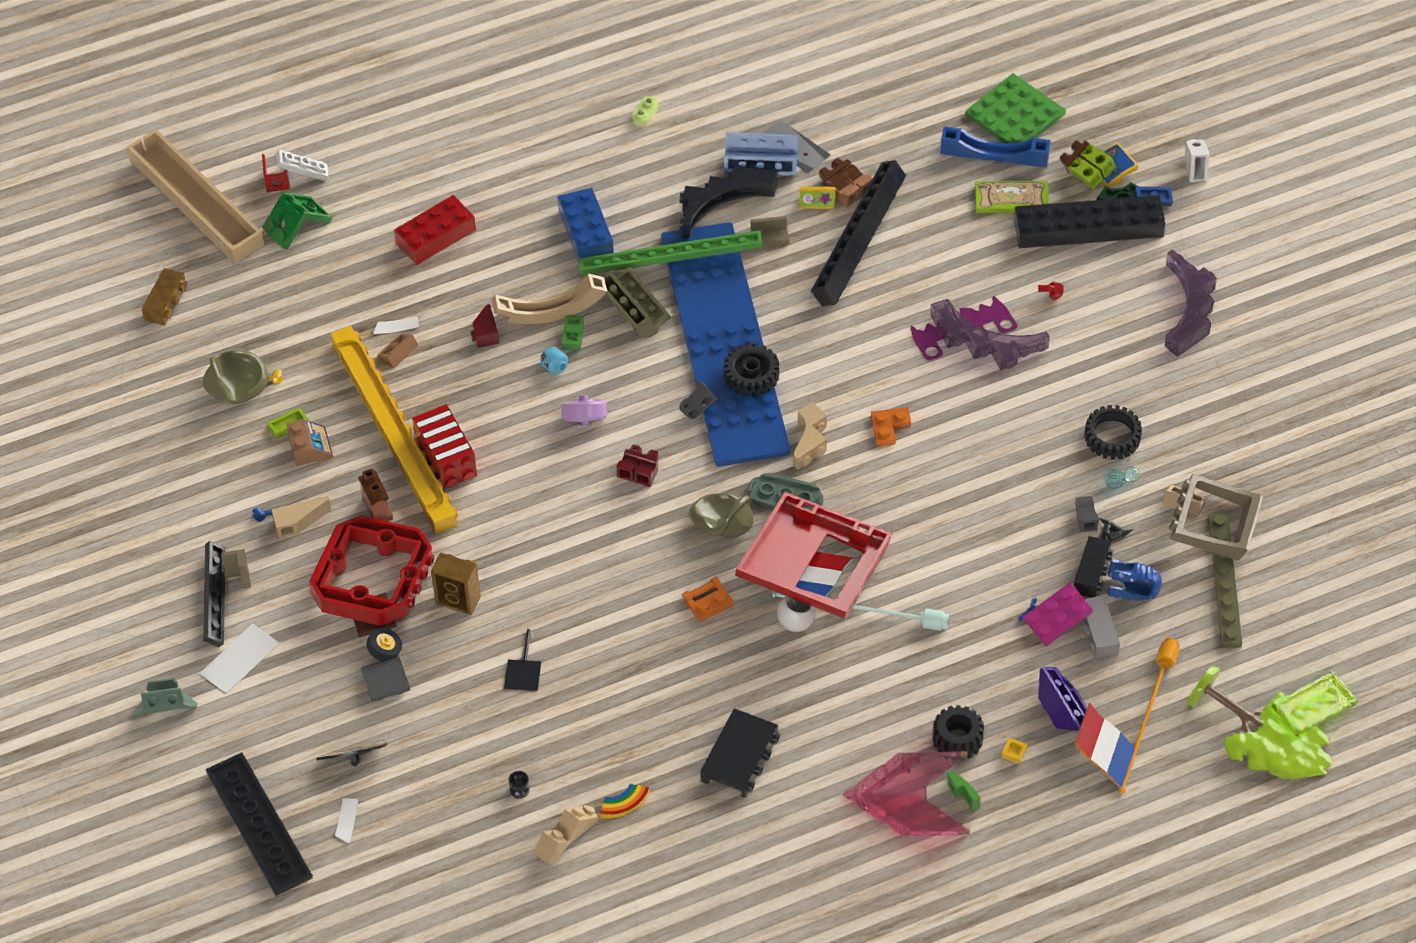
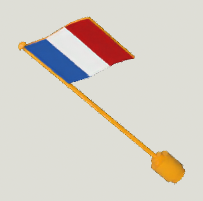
(1106, 744)

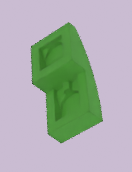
(573, 332)
(961, 787)

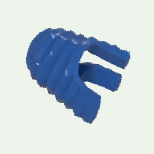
(1139, 580)

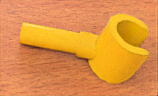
(276, 377)

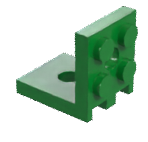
(294, 211)

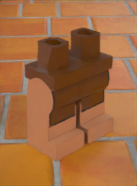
(846, 179)
(375, 495)

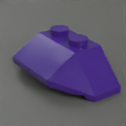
(1060, 699)

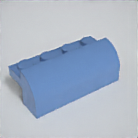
(761, 152)

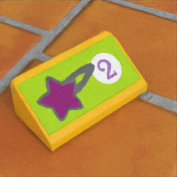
(817, 197)

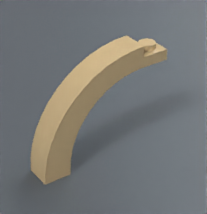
(552, 308)

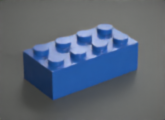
(585, 223)

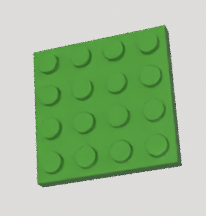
(1015, 111)

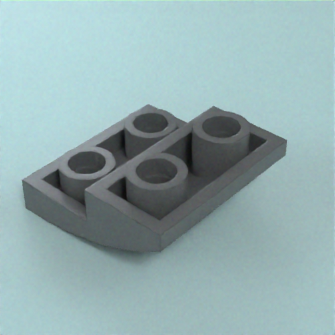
(385, 679)

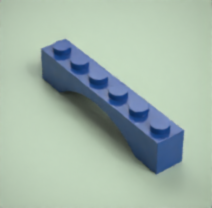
(1029, 152)

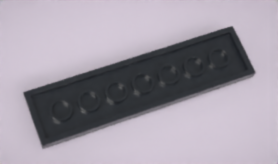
(259, 824)

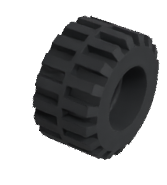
(960, 719)

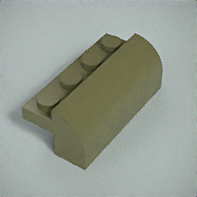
(635, 302)

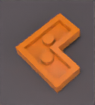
(886, 421)

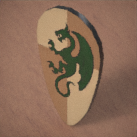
(353, 752)

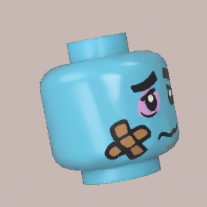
(553, 359)

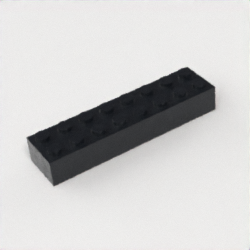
(1089, 221)

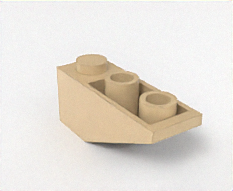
(295, 518)

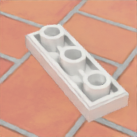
(302, 165)

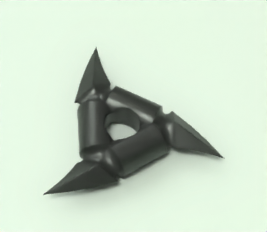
(1109, 525)

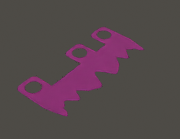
(986, 314)

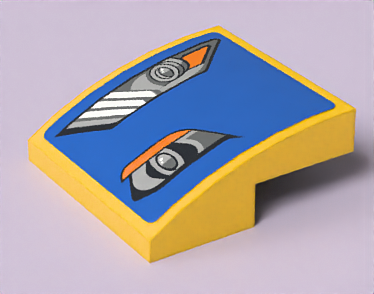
(1123, 162)

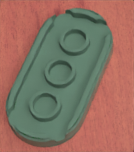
(769, 488)

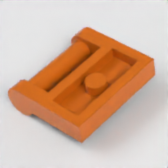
(710, 604)

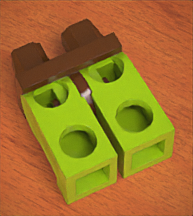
(1087, 163)

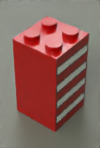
(445, 446)

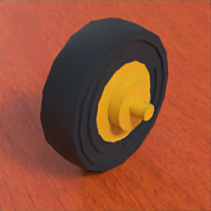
(384, 644)

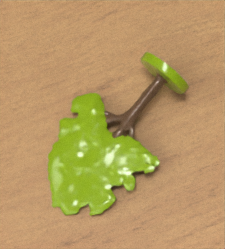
(1273, 744)

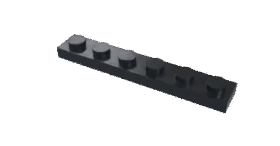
(214, 595)

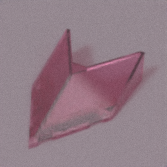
(898, 794)

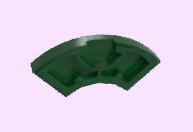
(1114, 193)

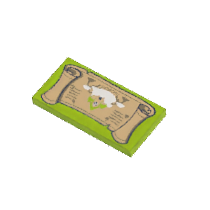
(1005, 195)

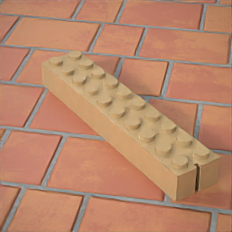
(196, 196)

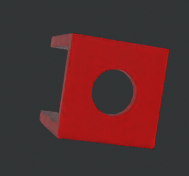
(269, 178)

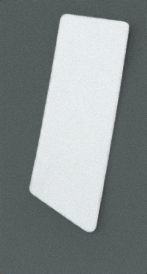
(396, 326)
(346, 819)

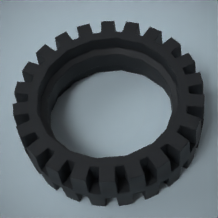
(1118, 415)

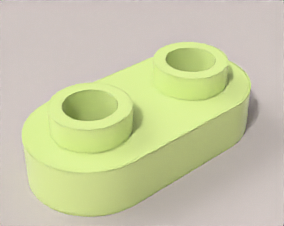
(645, 111)

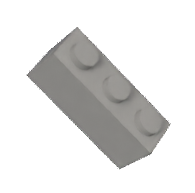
(1100, 629)

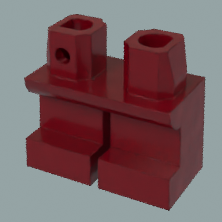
(638, 466)

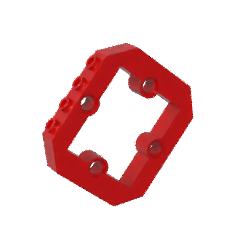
(357, 602)

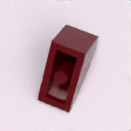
(485, 328)

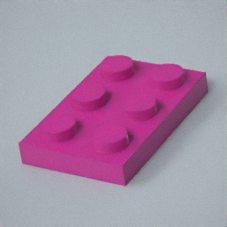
(1058, 614)

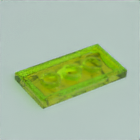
(1314, 704)

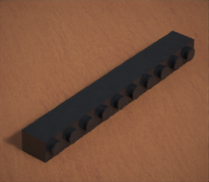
(858, 233)

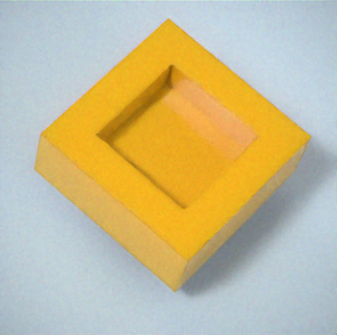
(1014, 750)

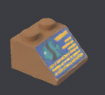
(308, 441)

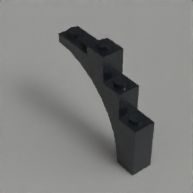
(719, 190)

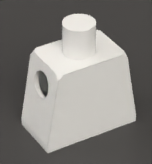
(1197, 152)

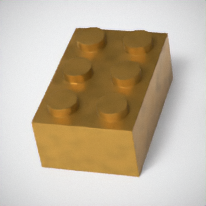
(456, 583)

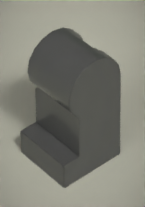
(697, 401)
(1086, 513)

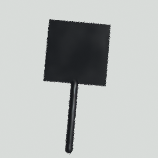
(523, 673)

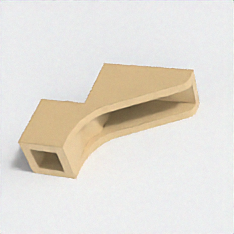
(812, 442)
(569, 827)

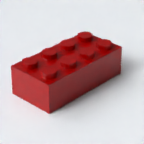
(435, 229)

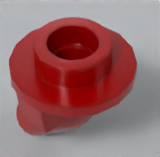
(1055, 290)

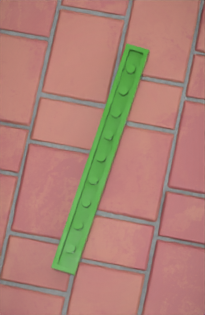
(670, 253)

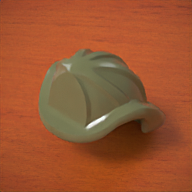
(235, 376)
(722, 514)

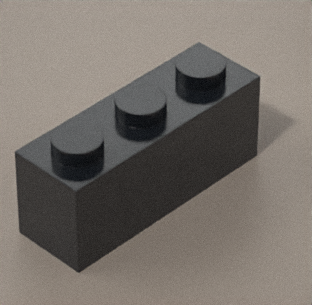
(1093, 567)

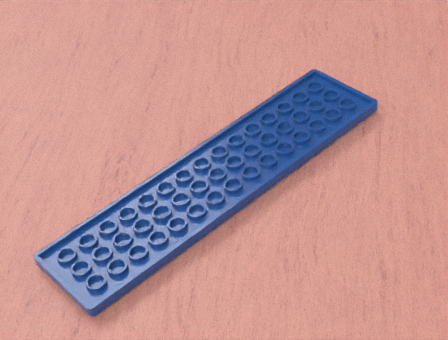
(715, 319)

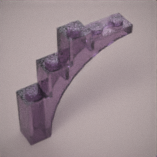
(1197, 287)
(982, 342)

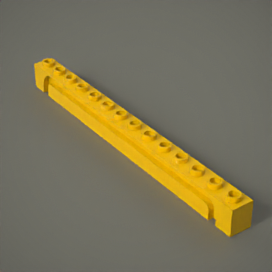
(394, 430)

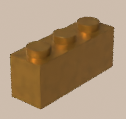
(164, 296)

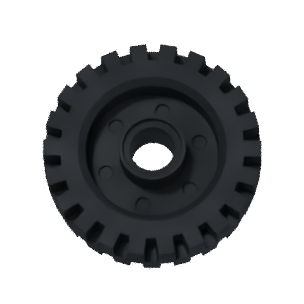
(751, 370)

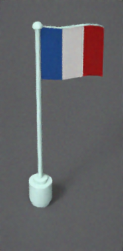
(824, 574)

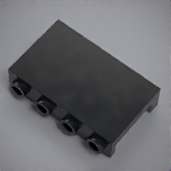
(740, 751)

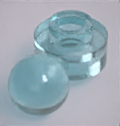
(1131, 474)

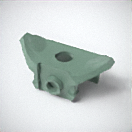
(163, 696)

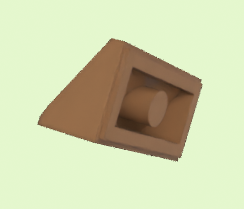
(398, 349)

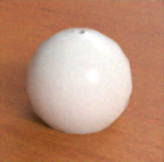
(795, 615)

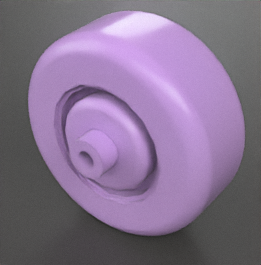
(584, 410)

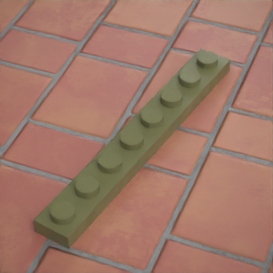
(1225, 585)

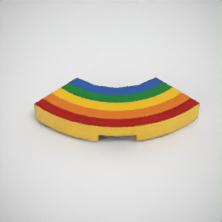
(624, 803)

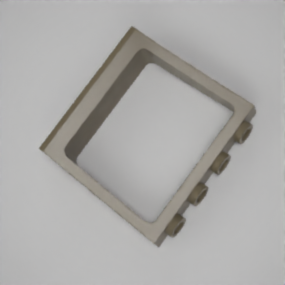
(1251, 506)

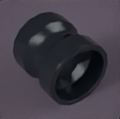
(519, 784)

